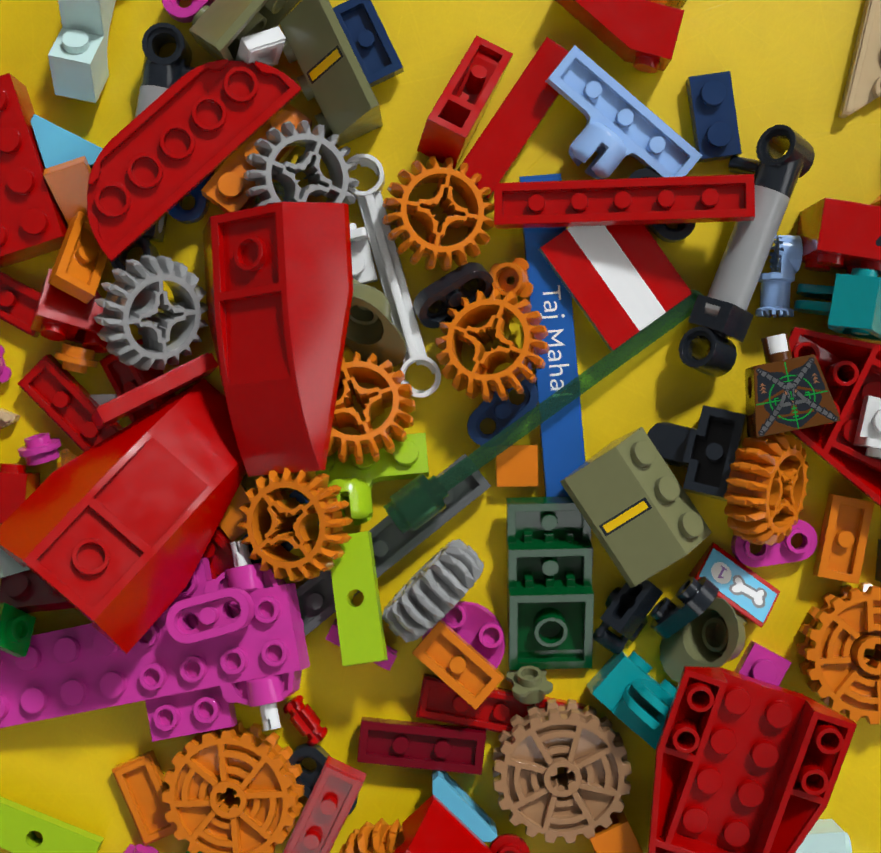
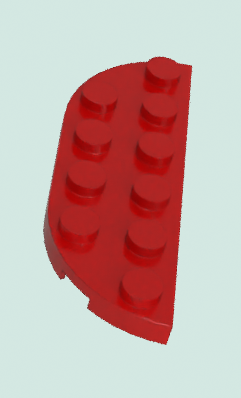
(179, 145)

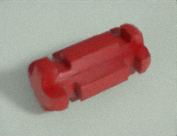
(305, 720)

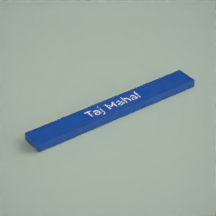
(563, 432)

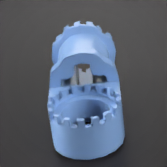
(776, 284)

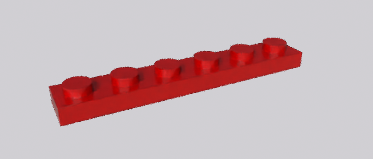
(624, 201)

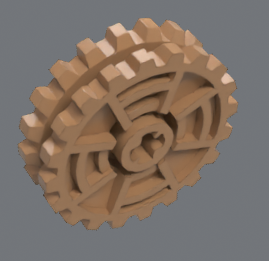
(568, 801)

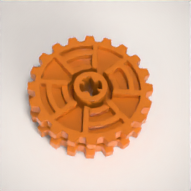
(836, 651)
(252, 767)

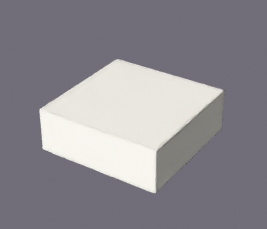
(262, 47)

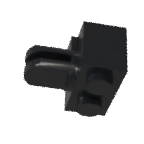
(703, 450)

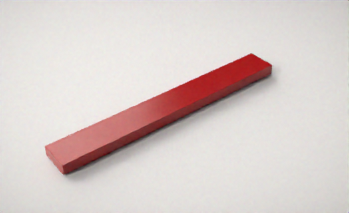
(72, 411)

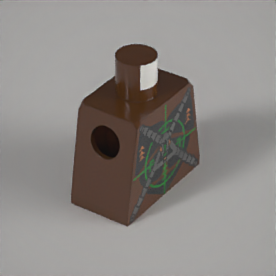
(786, 392)

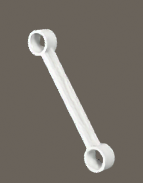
(391, 273)

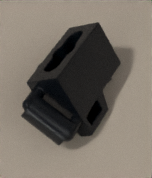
(626, 614)

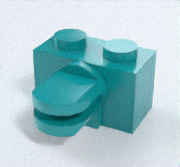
(854, 303)
(634, 695)

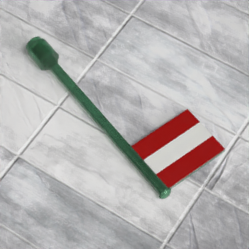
(629, 299)

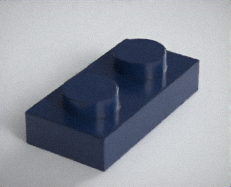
(368, 40)
(713, 116)

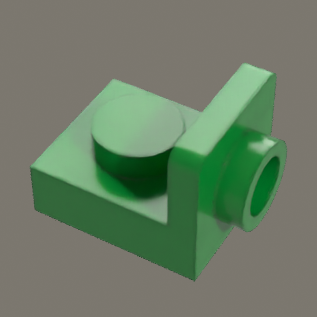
(15, 630)

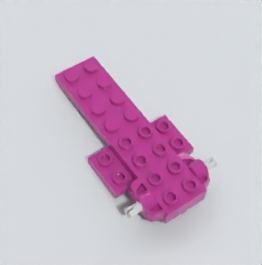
(183, 685)

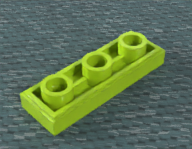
(360, 626)
(18, 835)

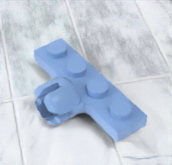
(617, 123)

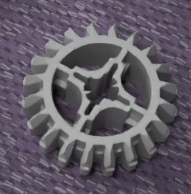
(315, 149)
(138, 295)
(433, 591)

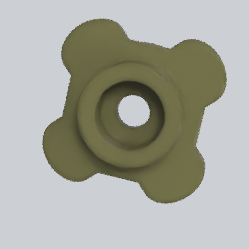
(529, 684)

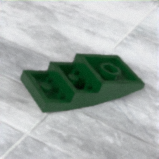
(548, 584)

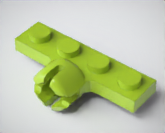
(356, 480)

